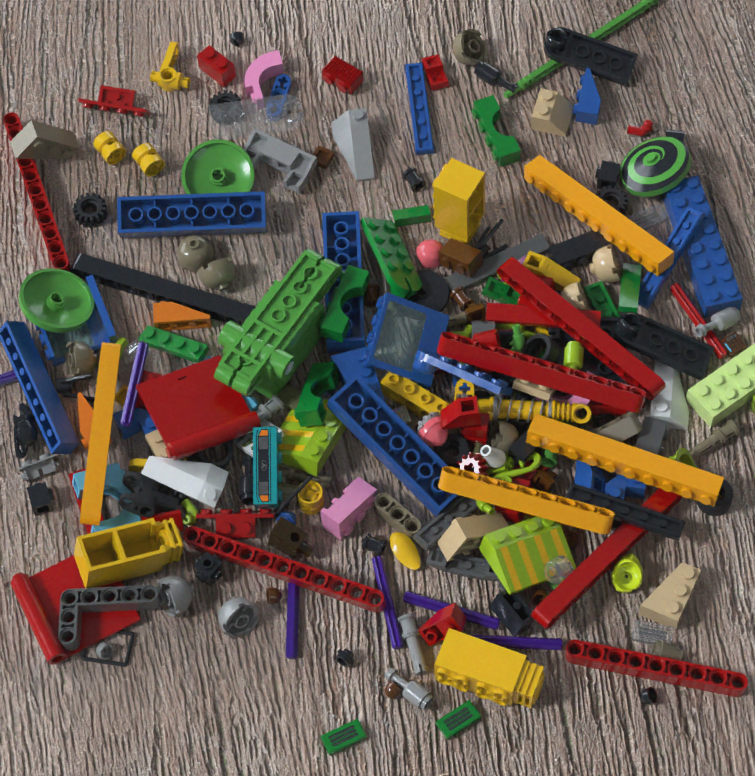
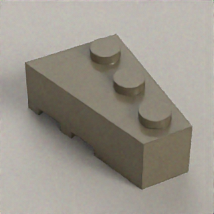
(43, 142)

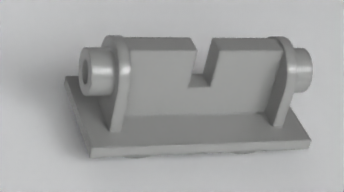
(31, 468)

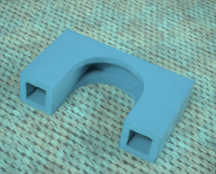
(113, 487)

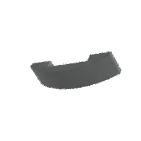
(461, 565)

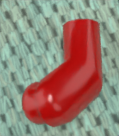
(642, 130)

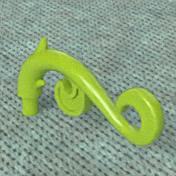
(507, 475)

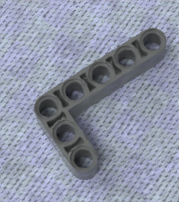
(100, 604)

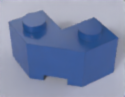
(140, 422)
(622, 486)

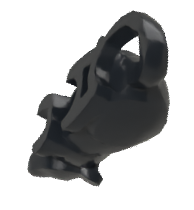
(24, 430)

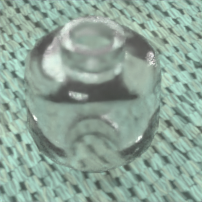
(130, 352)
(558, 569)

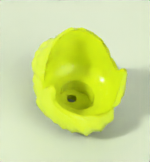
(629, 566)

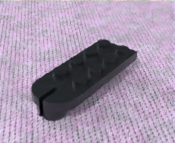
(587, 52)
(663, 344)

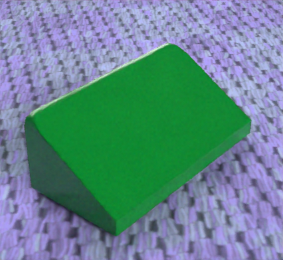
(411, 216)

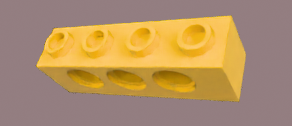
(412, 395)

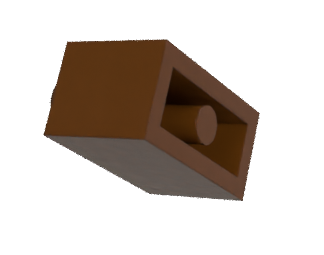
(460, 257)

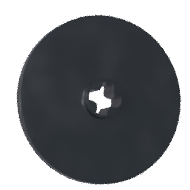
(434, 289)

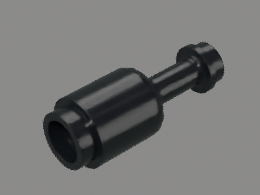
(492, 76)
(246, 481)

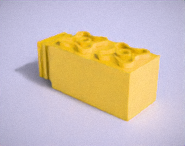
(459, 201)
(127, 551)
(488, 670)

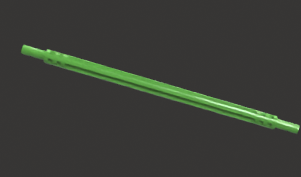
(599, 34)

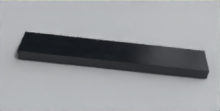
(629, 512)

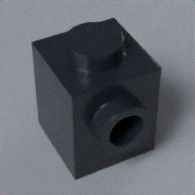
(607, 174)
(40, 498)

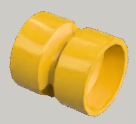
(109, 147)
(148, 159)
(311, 498)

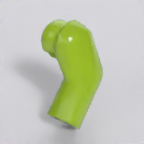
(190, 517)

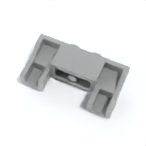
(281, 156)

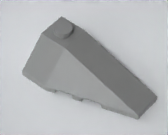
(353, 140)

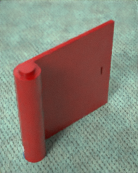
(196, 409)
(40, 602)

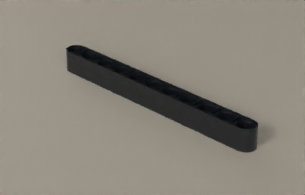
(160, 289)

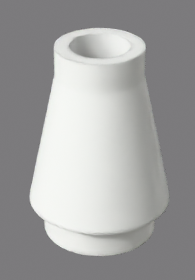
(494, 456)

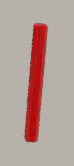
(697, 319)

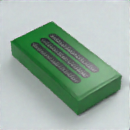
(458, 719)
(343, 737)

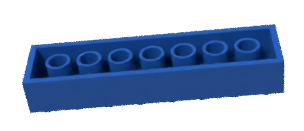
(192, 214)
(343, 246)
(705, 252)
(392, 442)

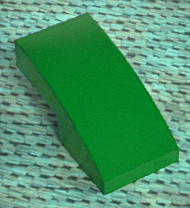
(500, 292)

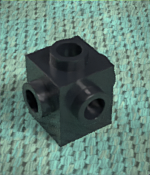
(208, 568)

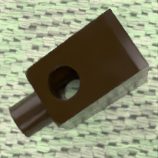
(289, 539)

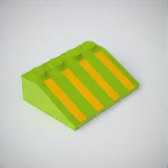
(311, 445)
(522, 550)

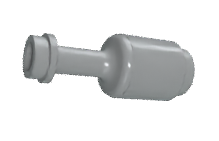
(720, 321)
(412, 691)

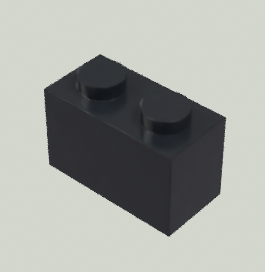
(512, 612)

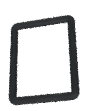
(286, 503)
(113, 662)

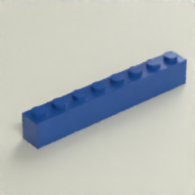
(38, 388)

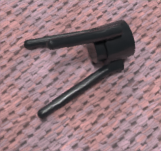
(481, 243)
(66, 385)

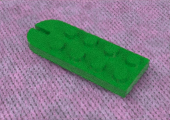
(392, 257)

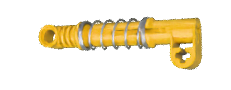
(523, 408)

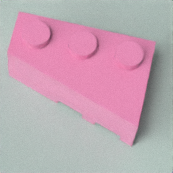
(349, 508)

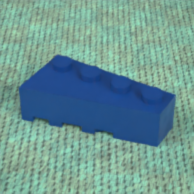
(350, 364)

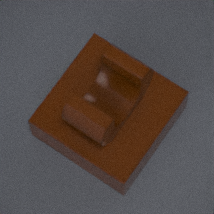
(475, 312)
(544, 481)

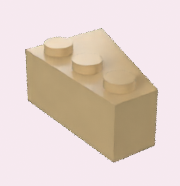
(468, 533)
(671, 597)

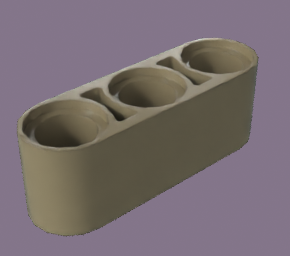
(621, 427)
(395, 508)

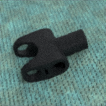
(145, 496)

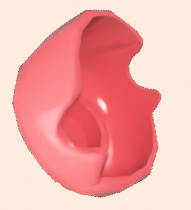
(428, 253)

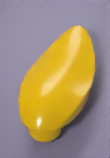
(405, 550)

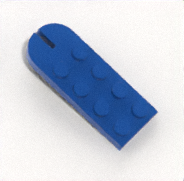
(428, 362)

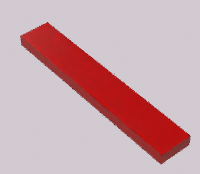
(528, 315)

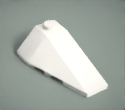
(670, 403)
(195, 479)

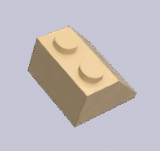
(551, 113)

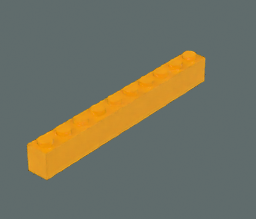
(599, 215)
(624, 460)

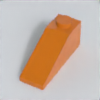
(173, 317)
(85, 420)

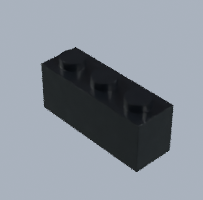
(577, 250)

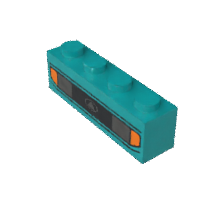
(266, 467)

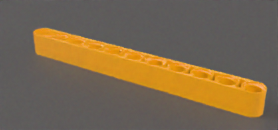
(100, 434)

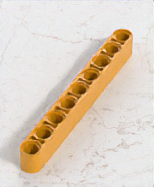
(526, 500)

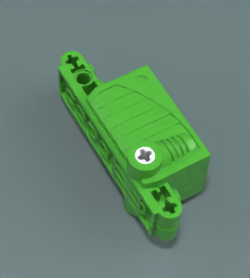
(279, 330)

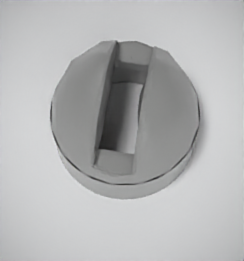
(108, 654)

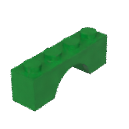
(504, 148)
(352, 284)
(310, 407)

